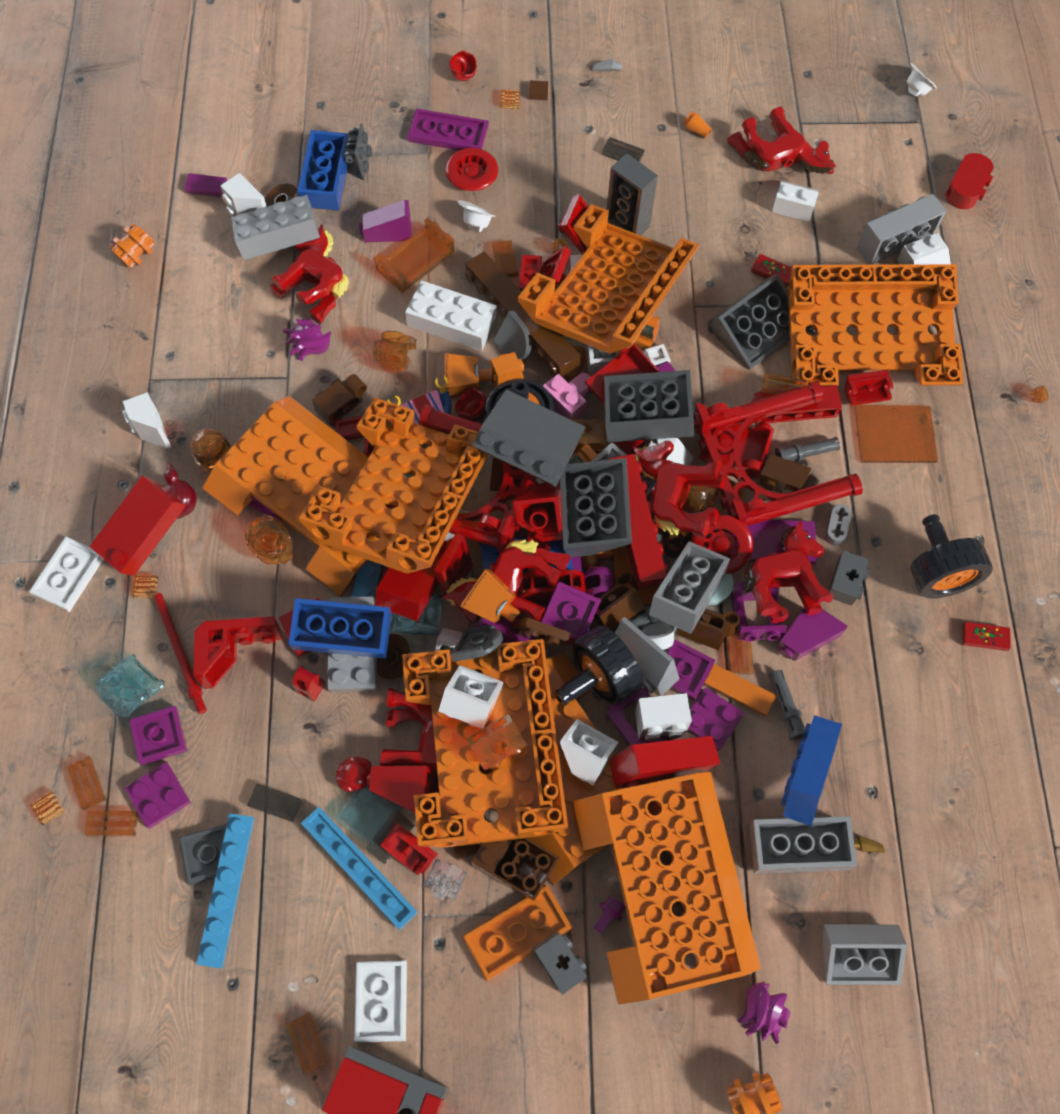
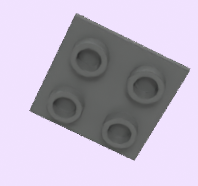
(358, 149)

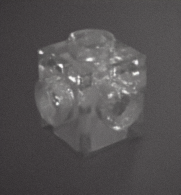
(444, 880)

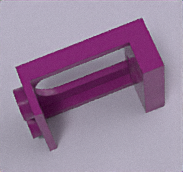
(771, 632)
(616, 716)

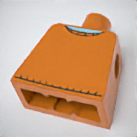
(463, 374)
(491, 599)

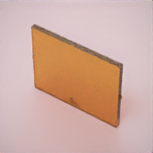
(895, 434)

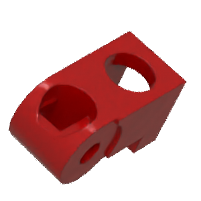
(308, 683)

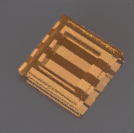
(510, 99)
(144, 586)
(47, 808)

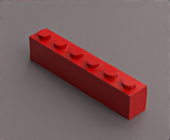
(645, 549)

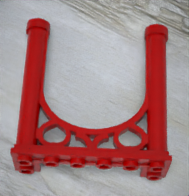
(720, 417)
(488, 529)

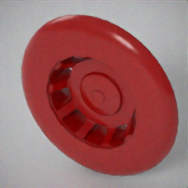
(477, 169)
(724, 541)

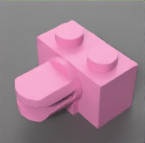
(569, 395)

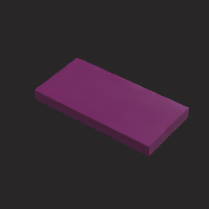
(447, 130)
(768, 534)

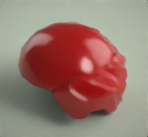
(463, 65)
(471, 404)
(353, 773)

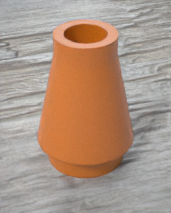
(697, 125)

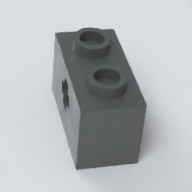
(847, 567)
(564, 976)

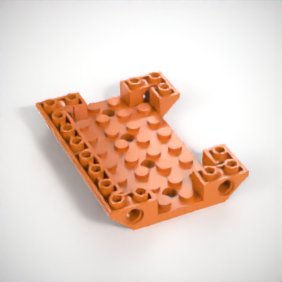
(870, 301)
(424, 503)
(523, 787)
(698, 877)

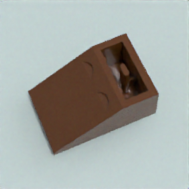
(516, 864)

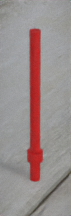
(194, 690)

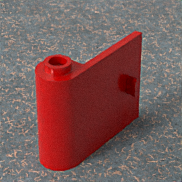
(628, 361)
(752, 447)

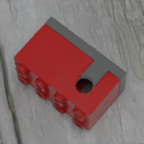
(380, 1087)

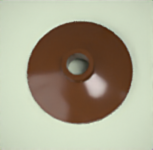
(281, 194)
(393, 664)

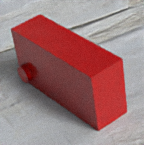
(137, 526)
(408, 592)
(663, 761)

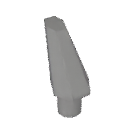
(607, 66)

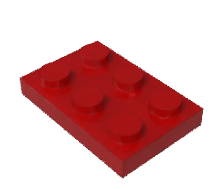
(454, 563)

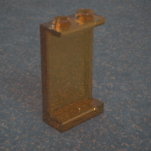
(416, 256)

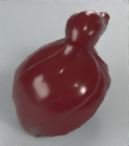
(180, 489)

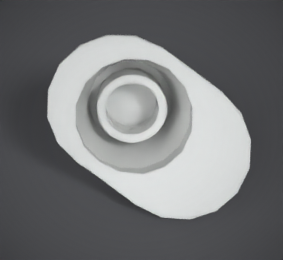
(918, 83)
(474, 216)
(660, 633)

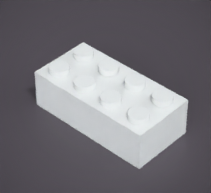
(451, 315)

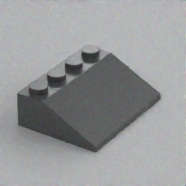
(755, 322)
(648, 406)
(529, 437)
(595, 507)

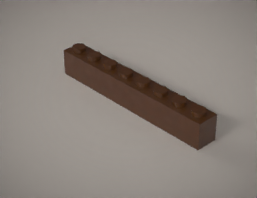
(501, 291)

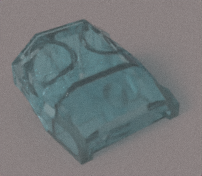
(428, 622)
(128, 686)

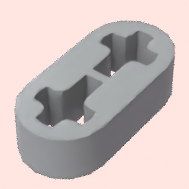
(833, 523)

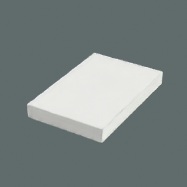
(66, 574)
(380, 1001)

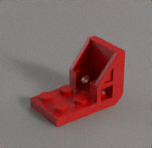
(217, 644)

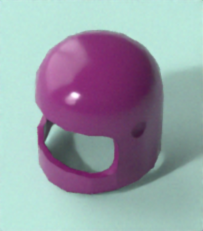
(599, 580)

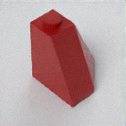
(541, 512)
(401, 783)

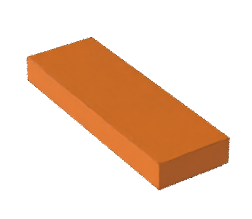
(740, 690)

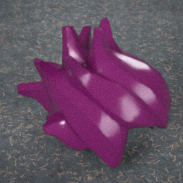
(307, 339)
(764, 1012)

